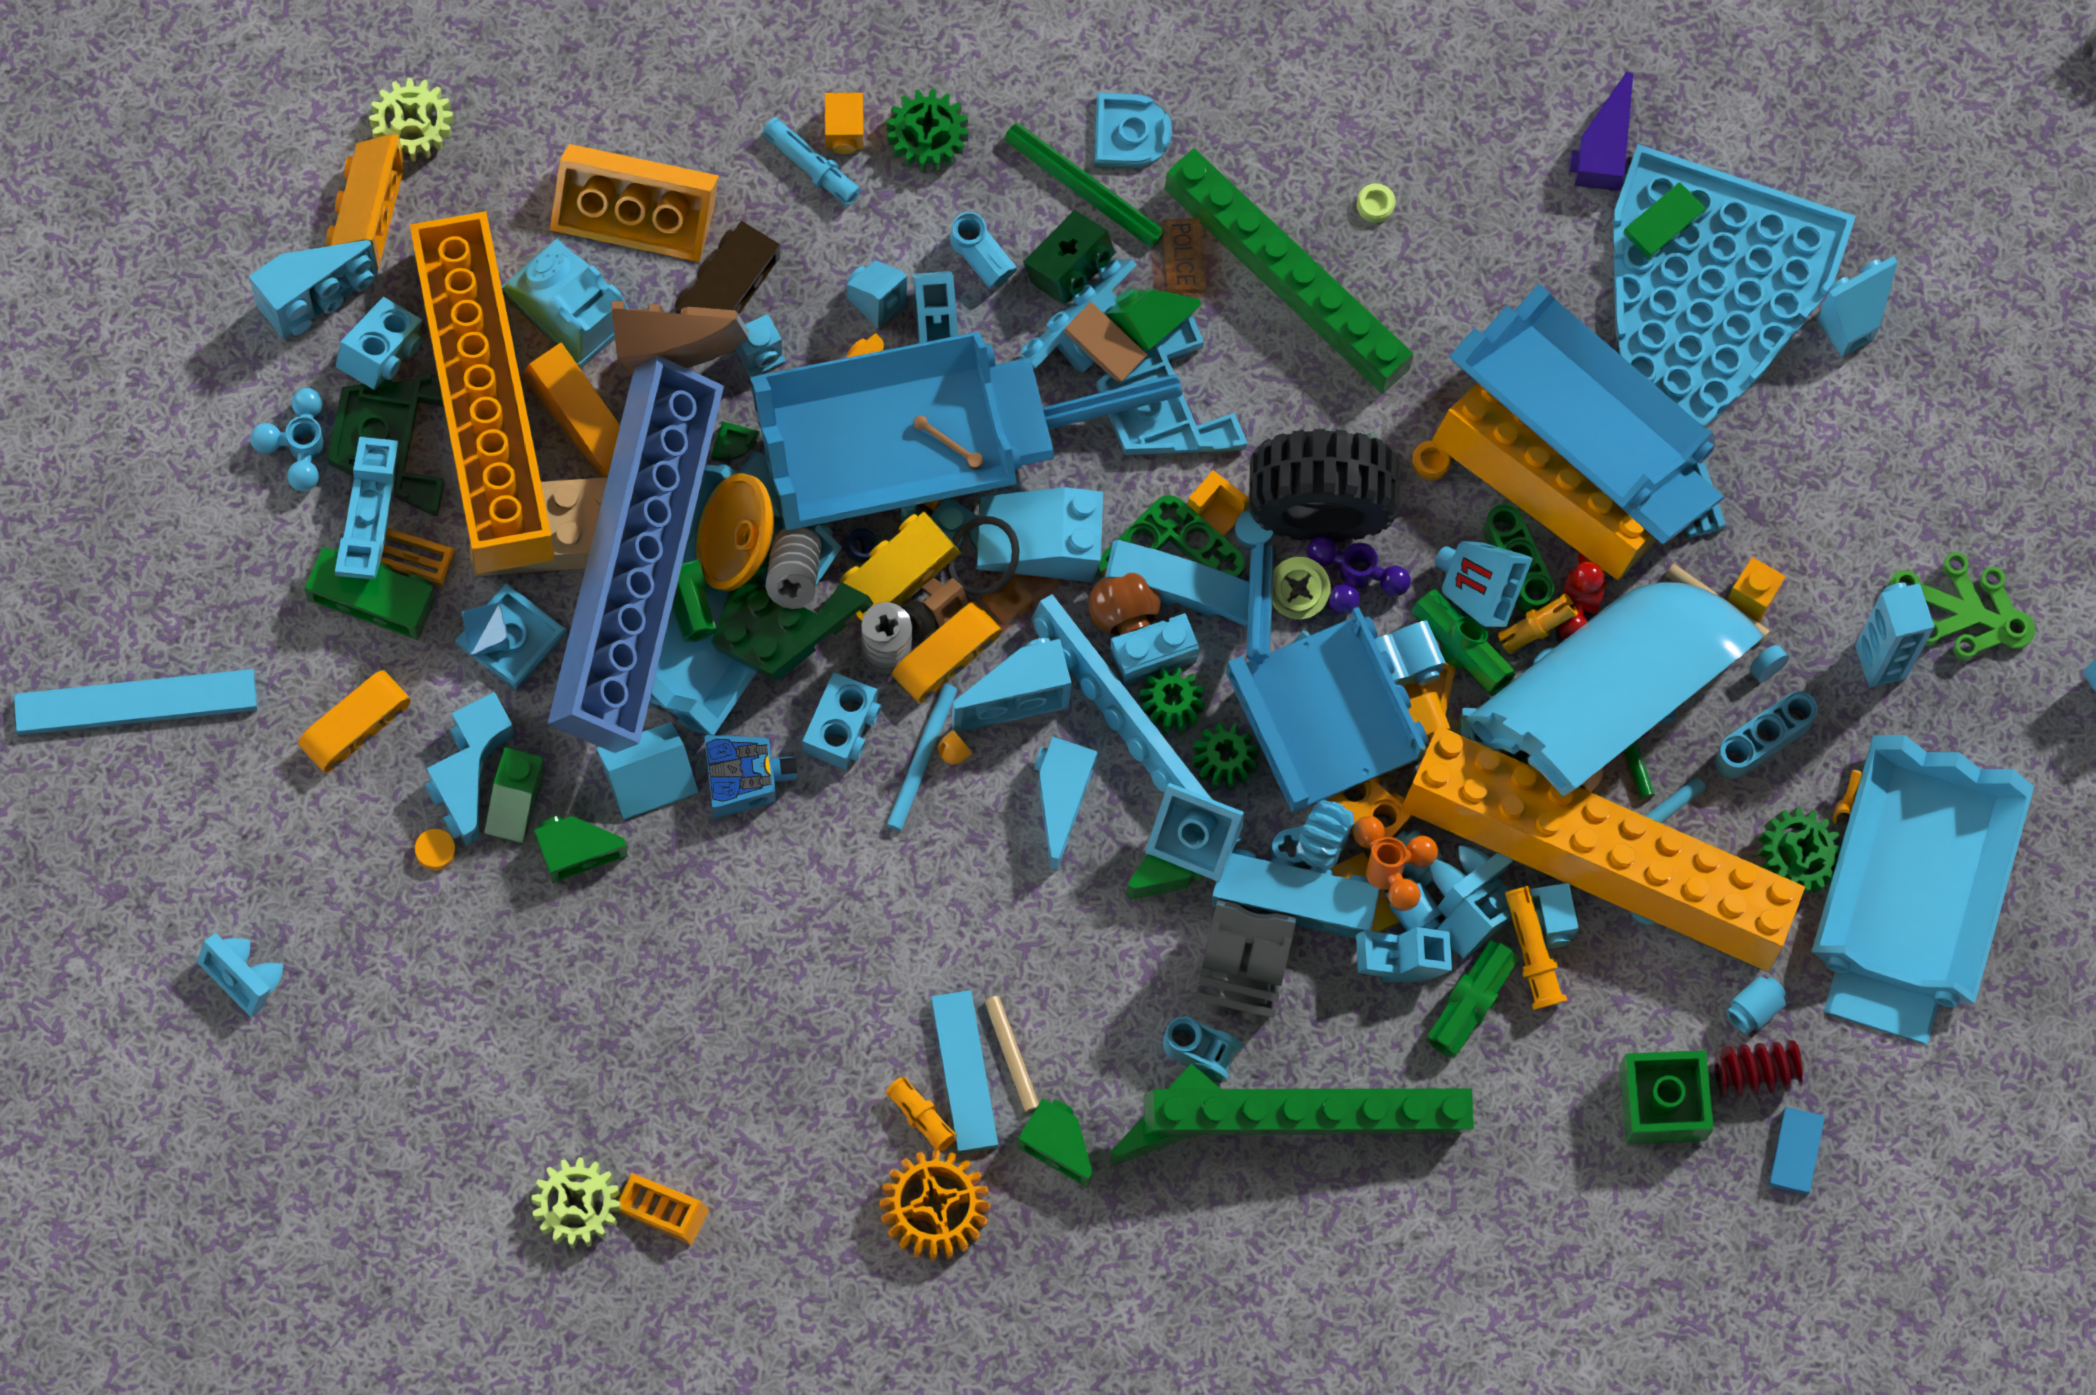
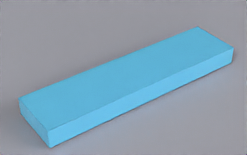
(964, 1072)

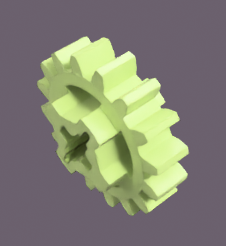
(413, 103)
(563, 1213)

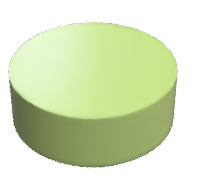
(1376, 203)

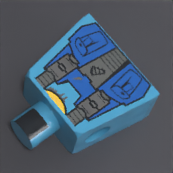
(744, 773)

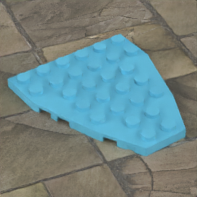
(1727, 289)

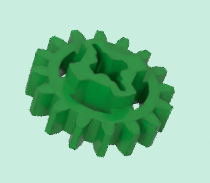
(946, 131)
(1799, 851)

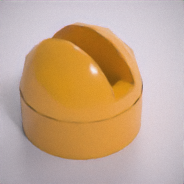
(953, 749)

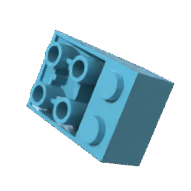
(310, 282)

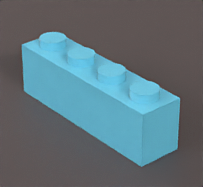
(1311, 895)

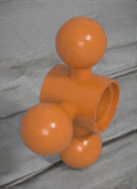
(1420, 852)

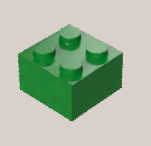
(1666, 1097)

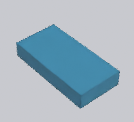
(1796, 1151)

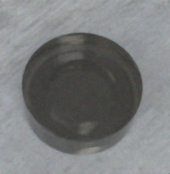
(921, 619)

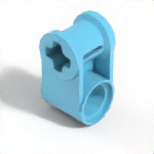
(1204, 1047)

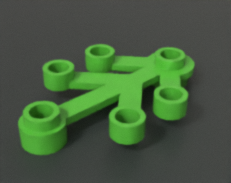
(1970, 610)

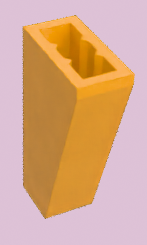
(574, 405)

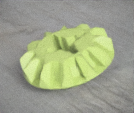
(1318, 586)

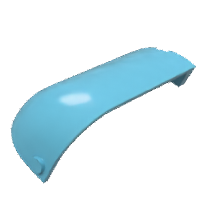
(1614, 680)

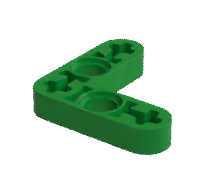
(1163, 531)

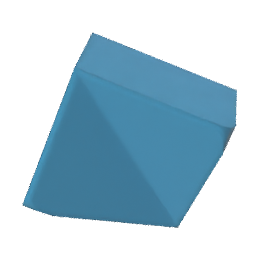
(485, 629)

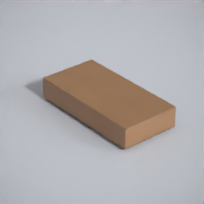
(1104, 342)

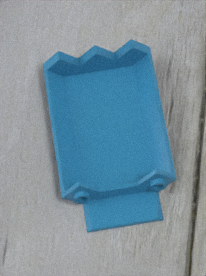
(1594, 411)
(847, 439)

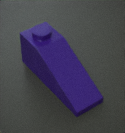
(1603, 146)

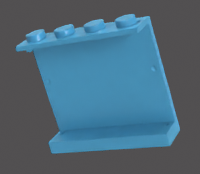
(1328, 712)

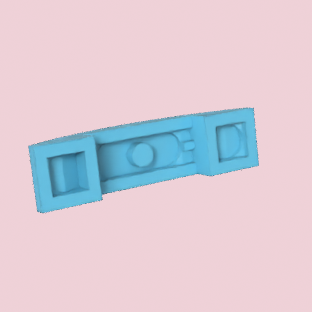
(368, 508)

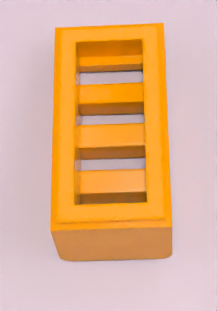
(691, 1223)

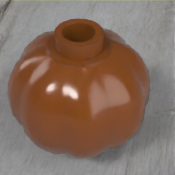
(1123, 604)

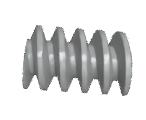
(793, 567)
(885, 637)

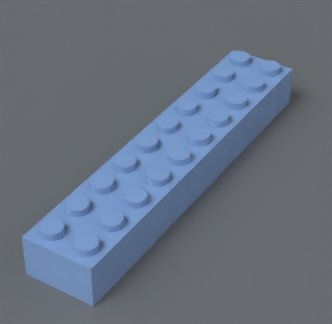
(636, 555)

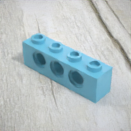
(1894, 634)

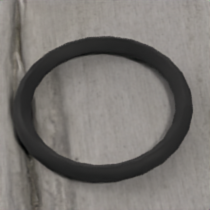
(1014, 556)

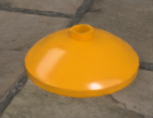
(734, 532)

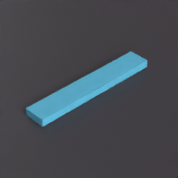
(135, 702)

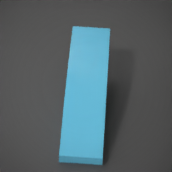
(1183, 581)

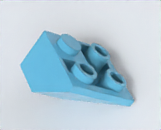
(1857, 306)

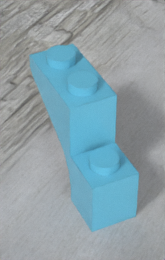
(457, 779)

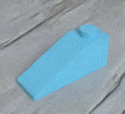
(935, 306)
(1062, 786)

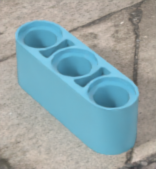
(1778, 722)

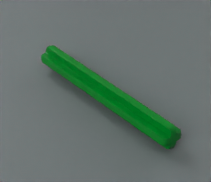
(1084, 185)

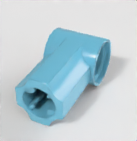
(982, 252)

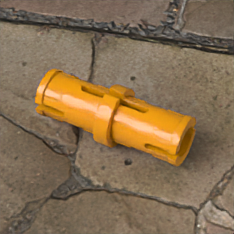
(1537, 624)
(921, 1114)

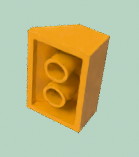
(369, 194)

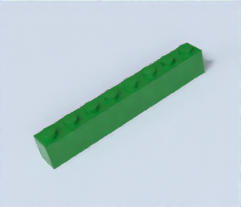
(1288, 271)
(1308, 1111)

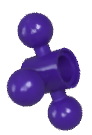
(1344, 597)

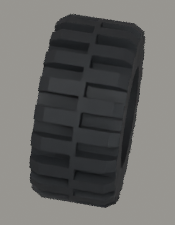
(1324, 485)

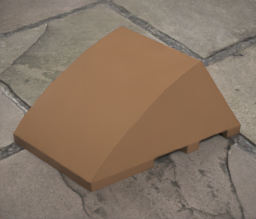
(682, 338)

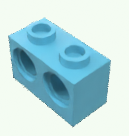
(379, 343)
(833, 719)

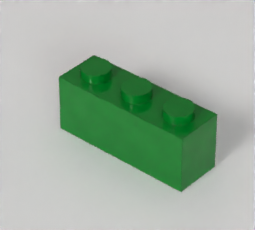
(388, 601)

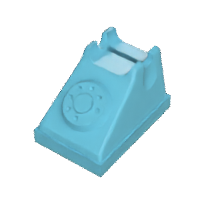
(566, 301)

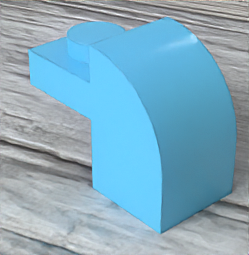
(1404, 957)

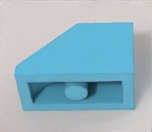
(877, 291)
(1477, 918)

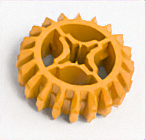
(952, 1198)

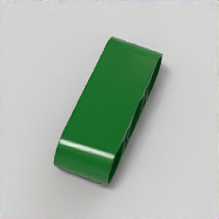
(1520, 541)

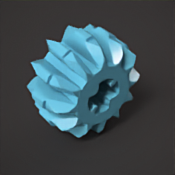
(1325, 834)

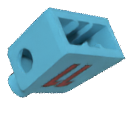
(1483, 580)

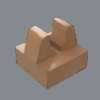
(944, 600)

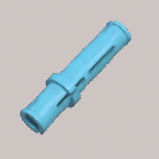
(822, 171)

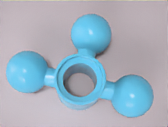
(267, 439)

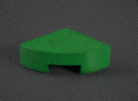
(733, 441)

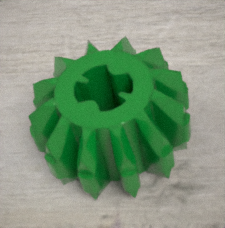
(1173, 714)
(1239, 763)

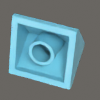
(650, 772)
(1195, 832)

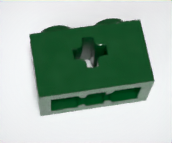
(1069, 257)

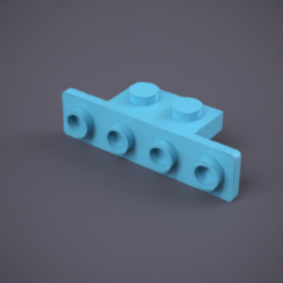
(1100, 294)

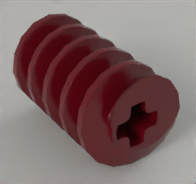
(1758, 1067)

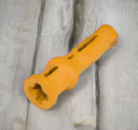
(1539, 967)

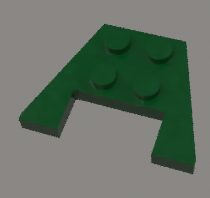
(388, 415)
(778, 637)

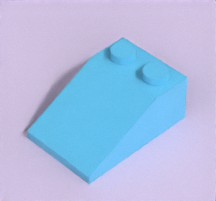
(1055, 532)
(1022, 686)

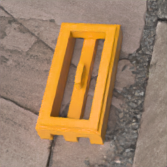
(426, 545)

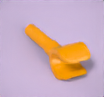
(1846, 804)

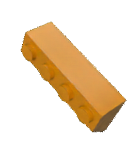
(633, 202)

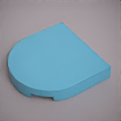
(1129, 131)

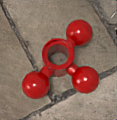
(1586, 590)

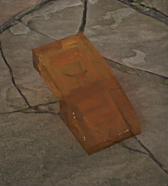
(1019, 596)

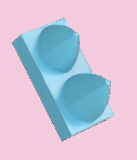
(1480, 871)
(227, 966)

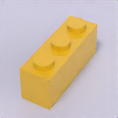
(904, 563)

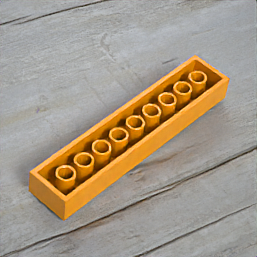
(482, 393)
(1604, 849)

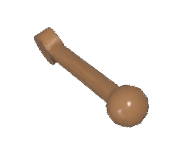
(974, 459)

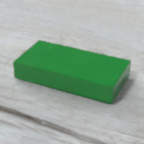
(1664, 221)

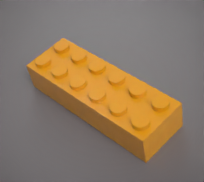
(1540, 481)

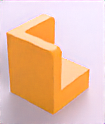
(1218, 502)

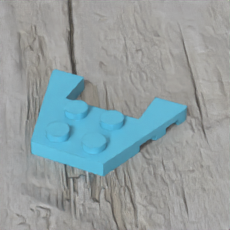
(1169, 423)

